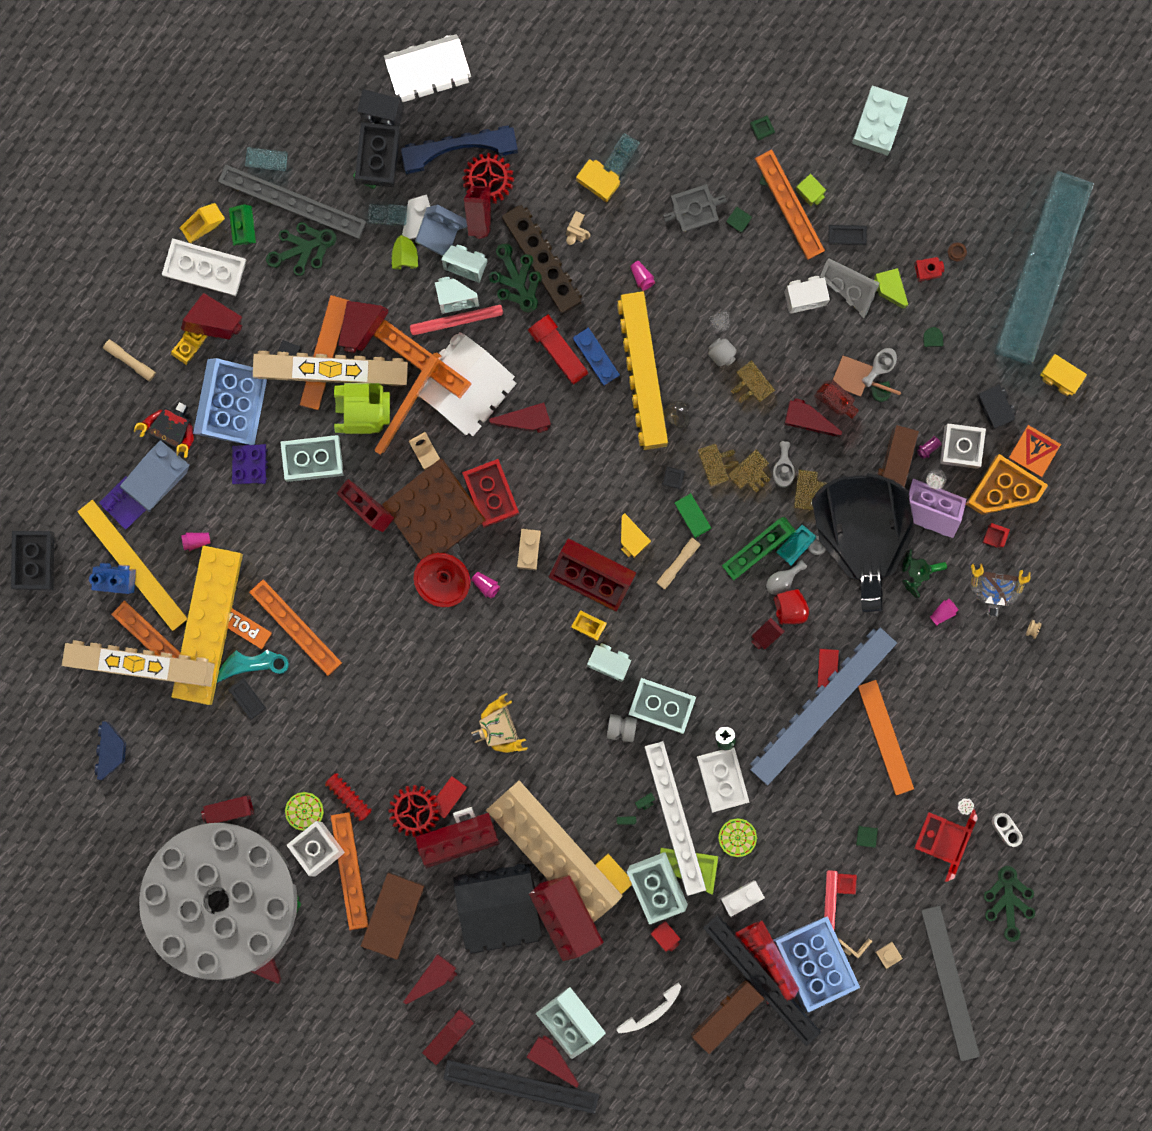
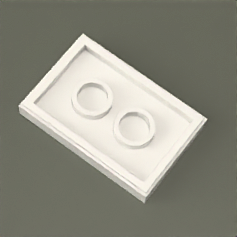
(723, 779)

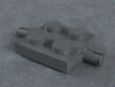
(694, 208)

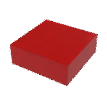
(846, 883)

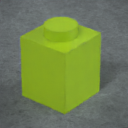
(811, 190)

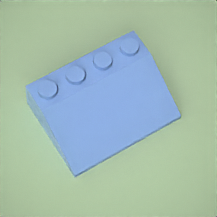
(229, 402)
(817, 964)

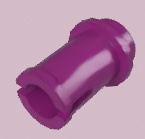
(929, 447)

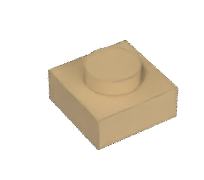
(889, 955)

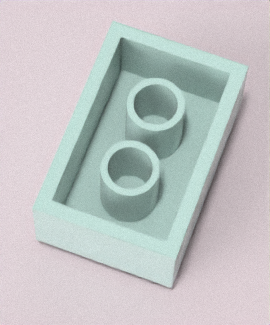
(880, 120)
(312, 458)
(662, 706)
(657, 888)

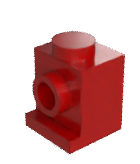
(922, 271)

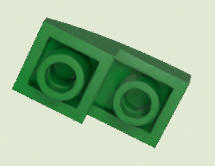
(693, 515)

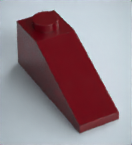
(806, 417)
(528, 419)
(365, 506)
(766, 634)
(435, 976)
(448, 1036)
(548, 1057)

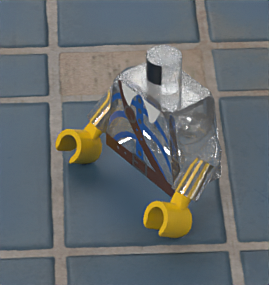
(996, 588)

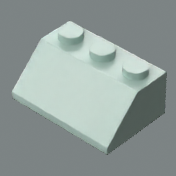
(454, 295)
(570, 1023)

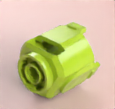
(364, 408)

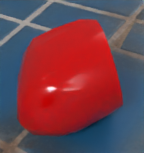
(791, 607)

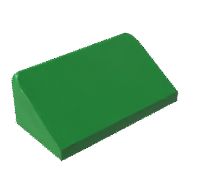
(242, 225)

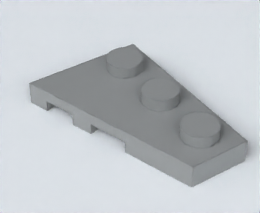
(852, 285)

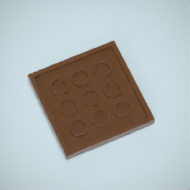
(434, 511)

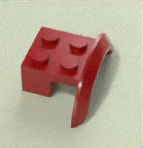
(945, 840)

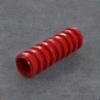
(348, 797)

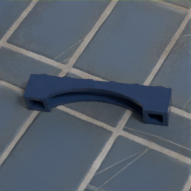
(418, 156)

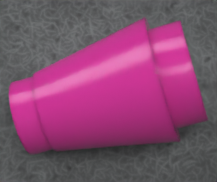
(642, 276)
(195, 540)
(486, 585)
(944, 611)

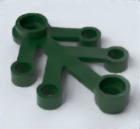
(305, 247)
(518, 279)
(1009, 900)

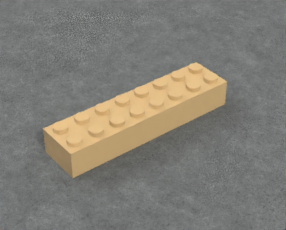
(552, 848)

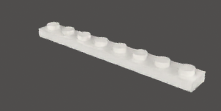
(675, 818)

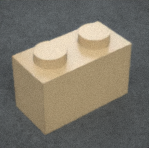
(529, 549)

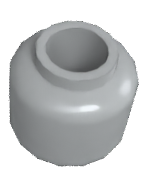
(722, 352)

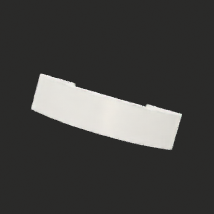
(630, 1025)

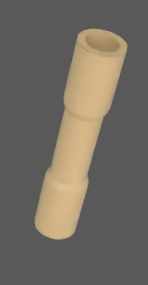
(119, 353)
(671, 572)

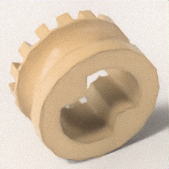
(1033, 629)

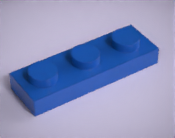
(596, 356)

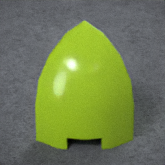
(404, 253)

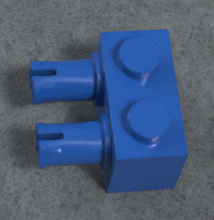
(113, 579)

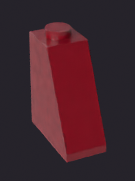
(478, 211)
(212, 319)
(360, 325)
(228, 810)

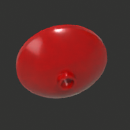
(435, 587)

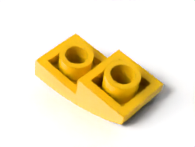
(188, 346)

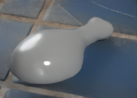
(883, 363)
(784, 469)
(782, 580)

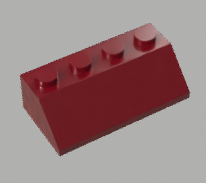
(592, 574)
(457, 840)
(565, 917)

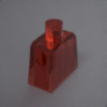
(831, 393)

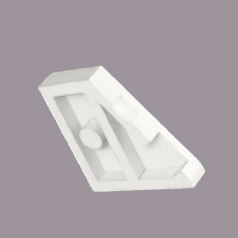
(415, 213)

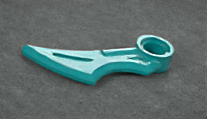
(240, 663)

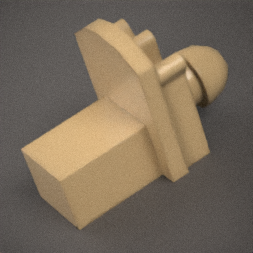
(574, 231)

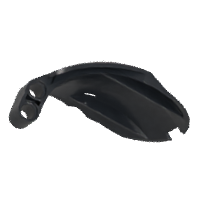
(868, 544)

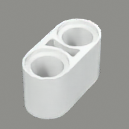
(1008, 828)

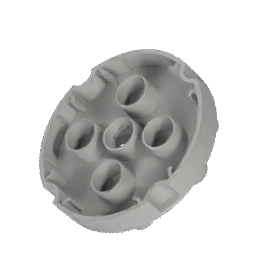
(178, 911)

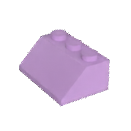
(936, 508)

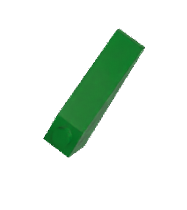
(759, 548)

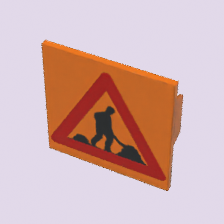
(1034, 451)

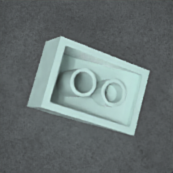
(464, 263)
(608, 662)

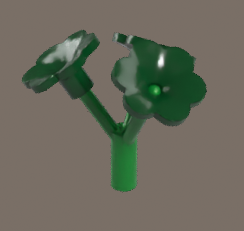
(919, 571)

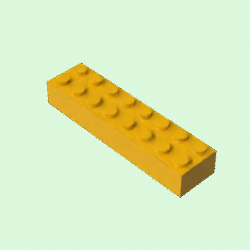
(643, 369)
(209, 617)

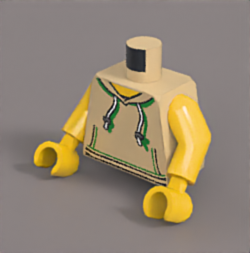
(498, 728)

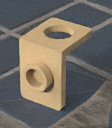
(425, 452)
(849, 951)

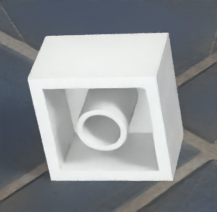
(806, 294)
(962, 446)
(315, 848)

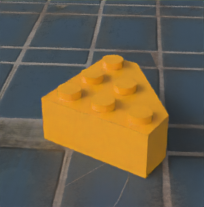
(1005, 488)

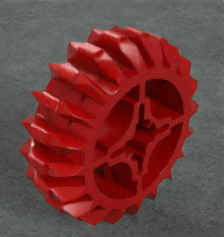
(496, 178)
(411, 802)

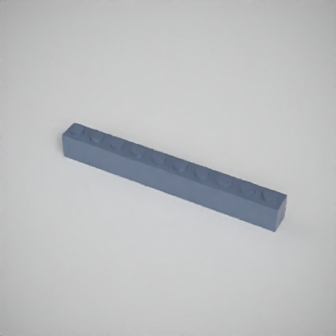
(826, 702)

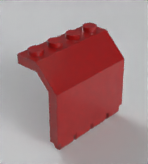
(763, 947)

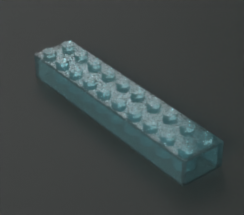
(1043, 268)

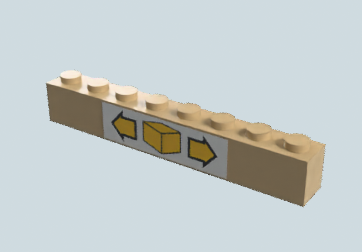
(329, 369)
(138, 664)

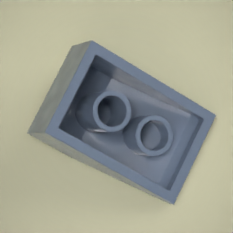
(155, 476)

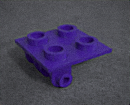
(249, 464)
(122, 506)

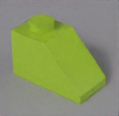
(891, 287)

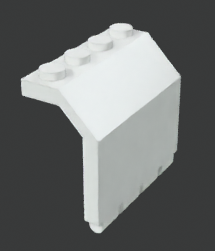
(427, 67)
(487, 382)

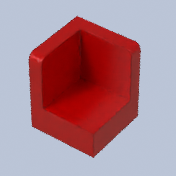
(996, 536)

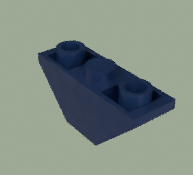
(110, 751)

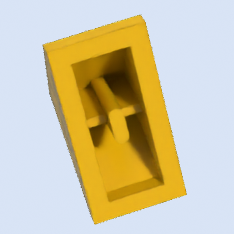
(588, 625)

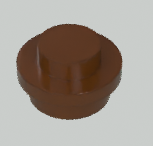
(957, 252)

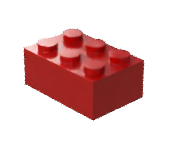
(491, 492)

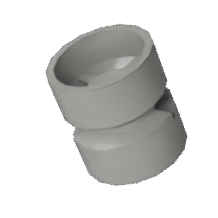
(621, 728)

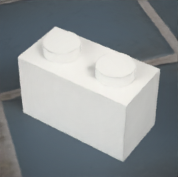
(742, 898)

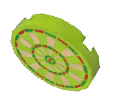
(304, 810)
(737, 837)

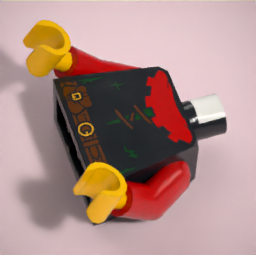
(169, 428)

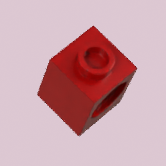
(665, 936)

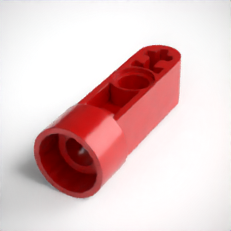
(552, 341)

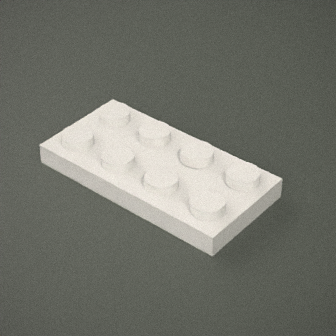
(204, 267)

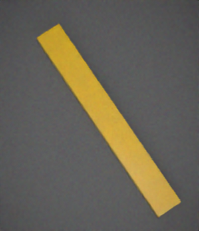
(126, 556)

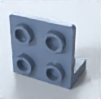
(439, 229)

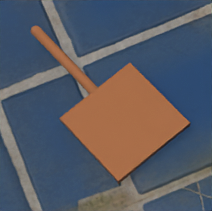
(850, 376)

